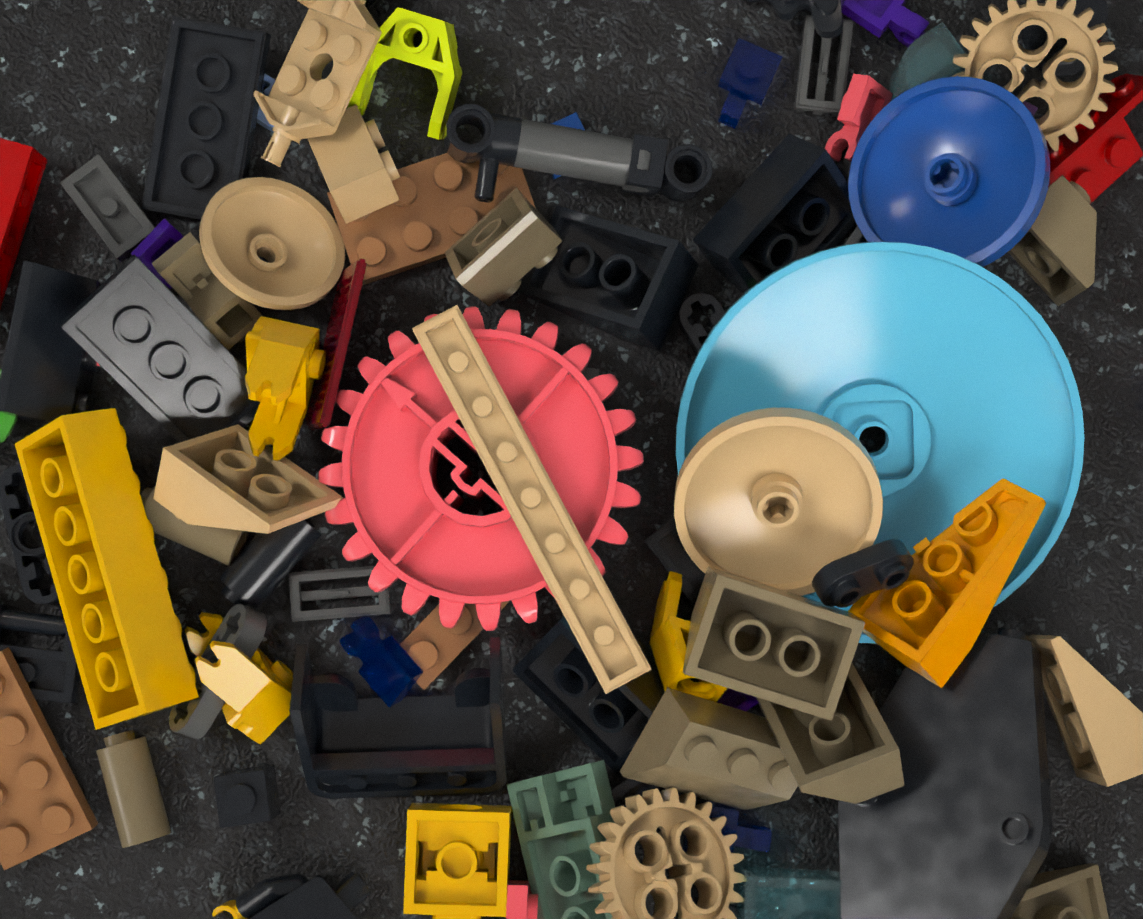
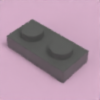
(108, 207)

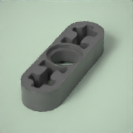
(245, 630)

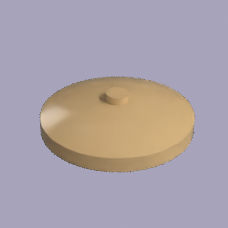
(777, 497)

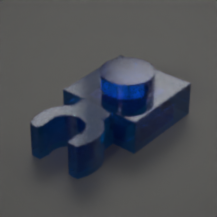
(385, 662)

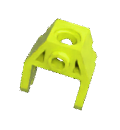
(435, 52)

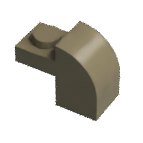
(214, 304)

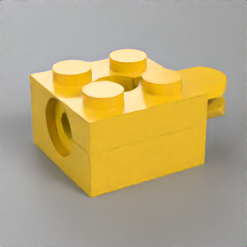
(457, 860)

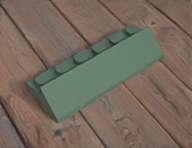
(555, 827)

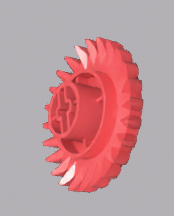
(394, 458)

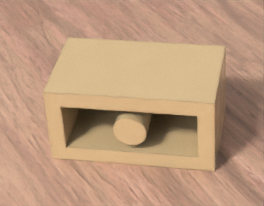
(353, 167)

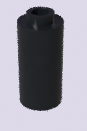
(267, 563)

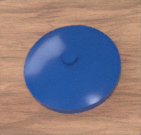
(951, 170)

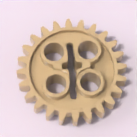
(1067, 101)
(706, 863)

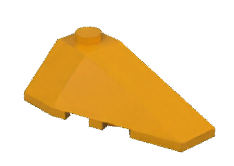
(952, 584)

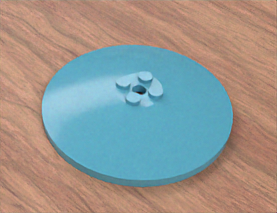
(927, 353)

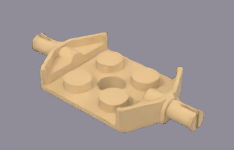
(300, 100)

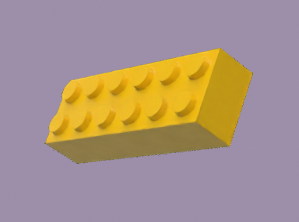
(106, 567)

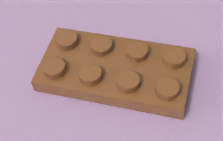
(428, 218)
(37, 787)

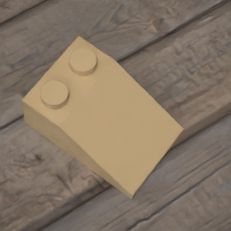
(226, 487)
(1092, 715)

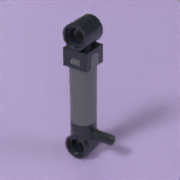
(633, 164)

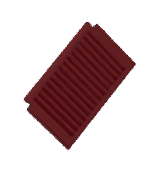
(336, 345)

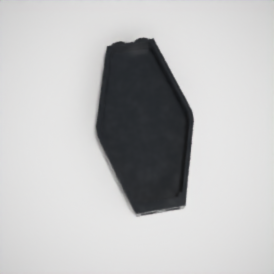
(972, 799)

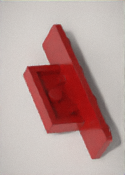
(1105, 150)

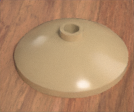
(284, 227)

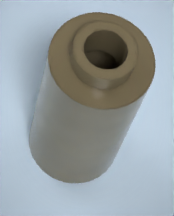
(216, 543)
(133, 789)

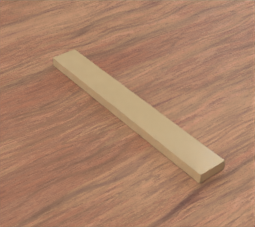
(531, 499)

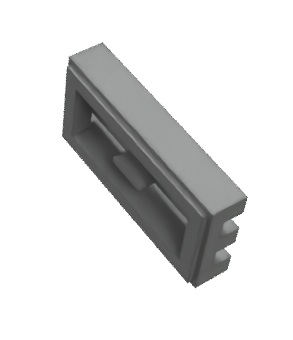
(818, 105)
(297, 596)

